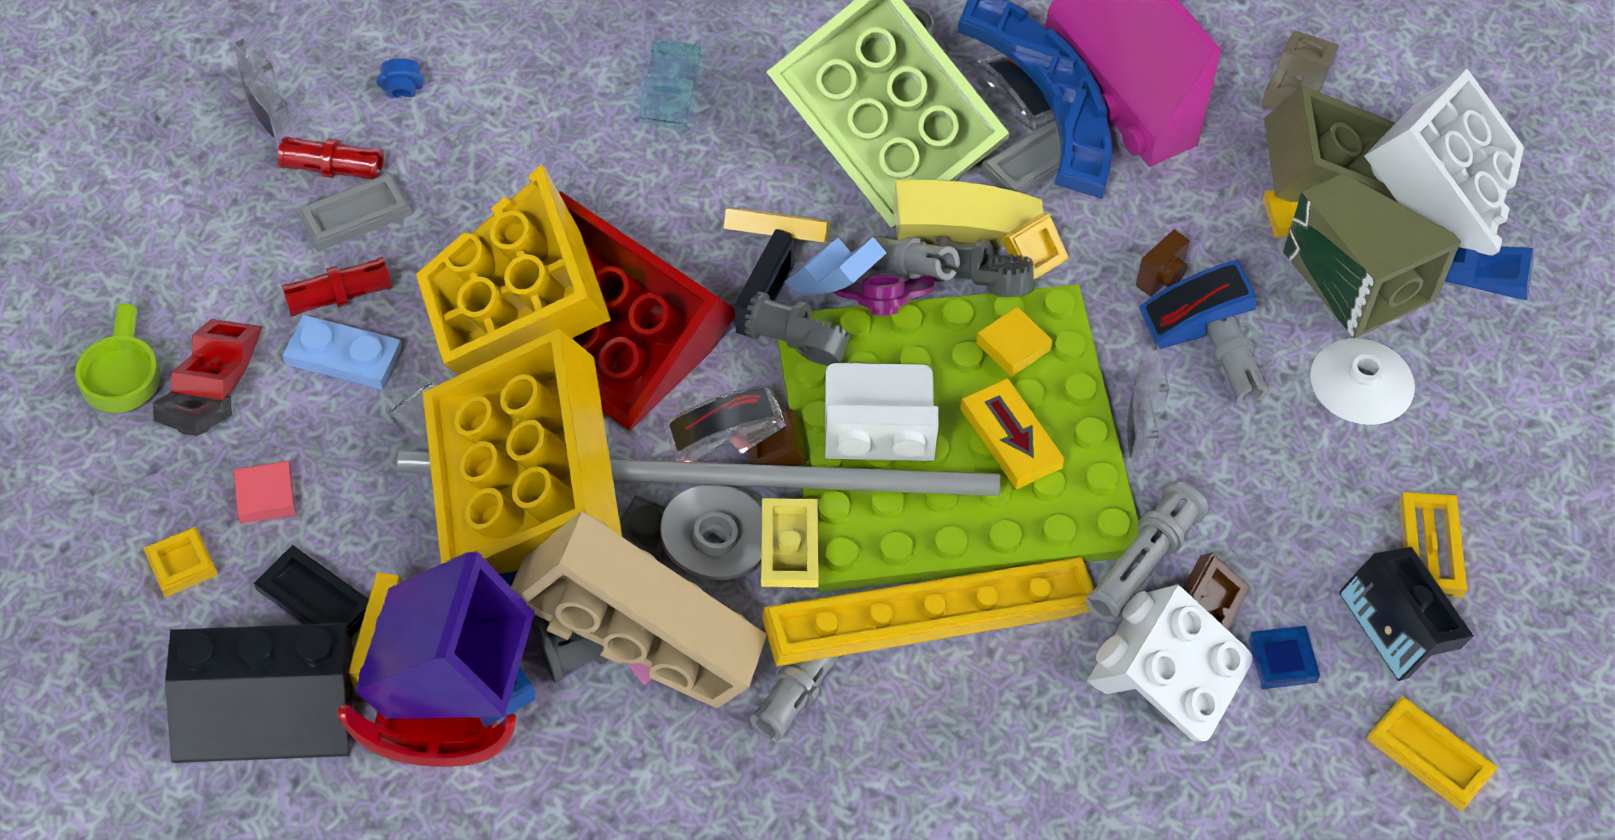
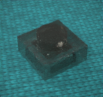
(190, 413)
(642, 526)

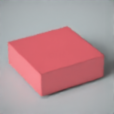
(264, 492)

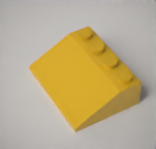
(518, 451)

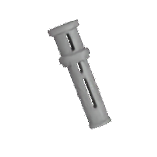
(1168, 517)

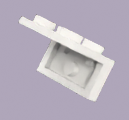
(880, 412)
(1174, 659)

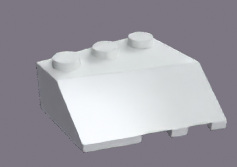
(1452, 162)

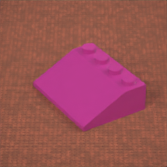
(1149, 66)

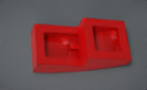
(217, 360)

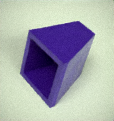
(446, 644)

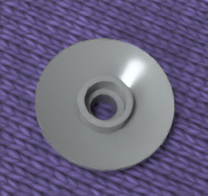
(713, 512)

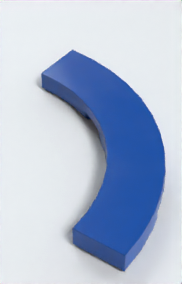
(1063, 81)

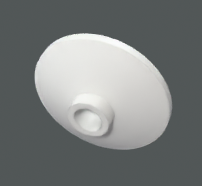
(1361, 396)

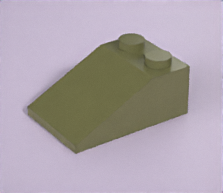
(1319, 139)

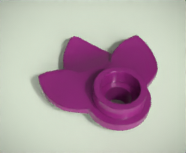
(886, 292)

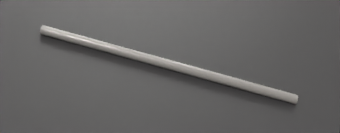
(776, 476)

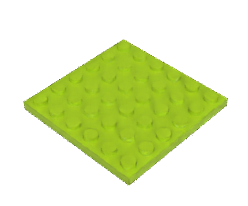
(930, 536)

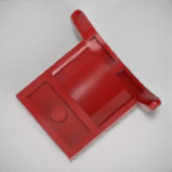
(429, 740)

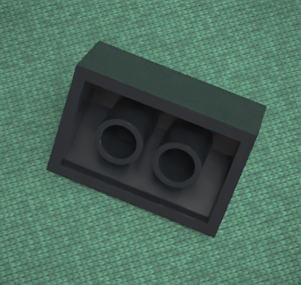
(258, 692)

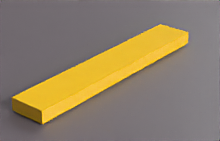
(926, 611)

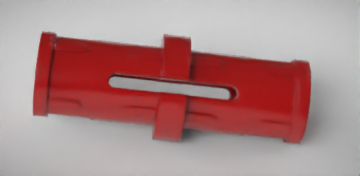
(330, 158)
(337, 286)

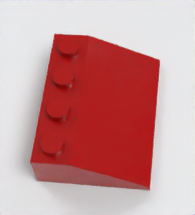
(657, 323)

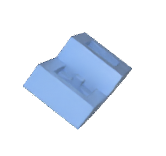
(835, 267)

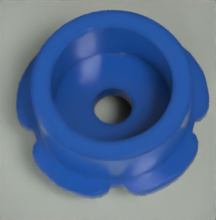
(400, 77)

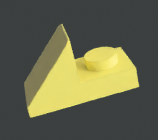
(789, 543)

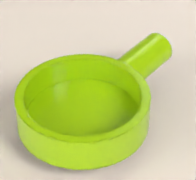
(119, 369)

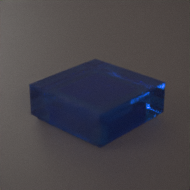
(1284, 657)

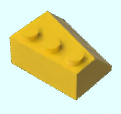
(512, 279)

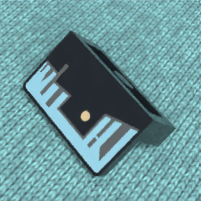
(1404, 611)

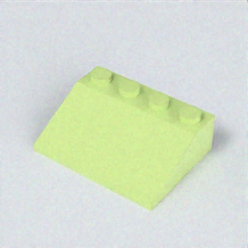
(887, 101)

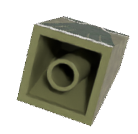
(1367, 253)

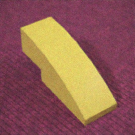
(960, 211)

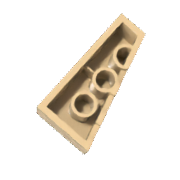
(639, 611)

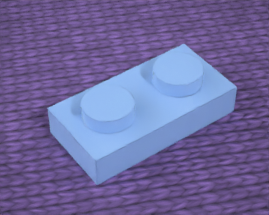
(342, 352)

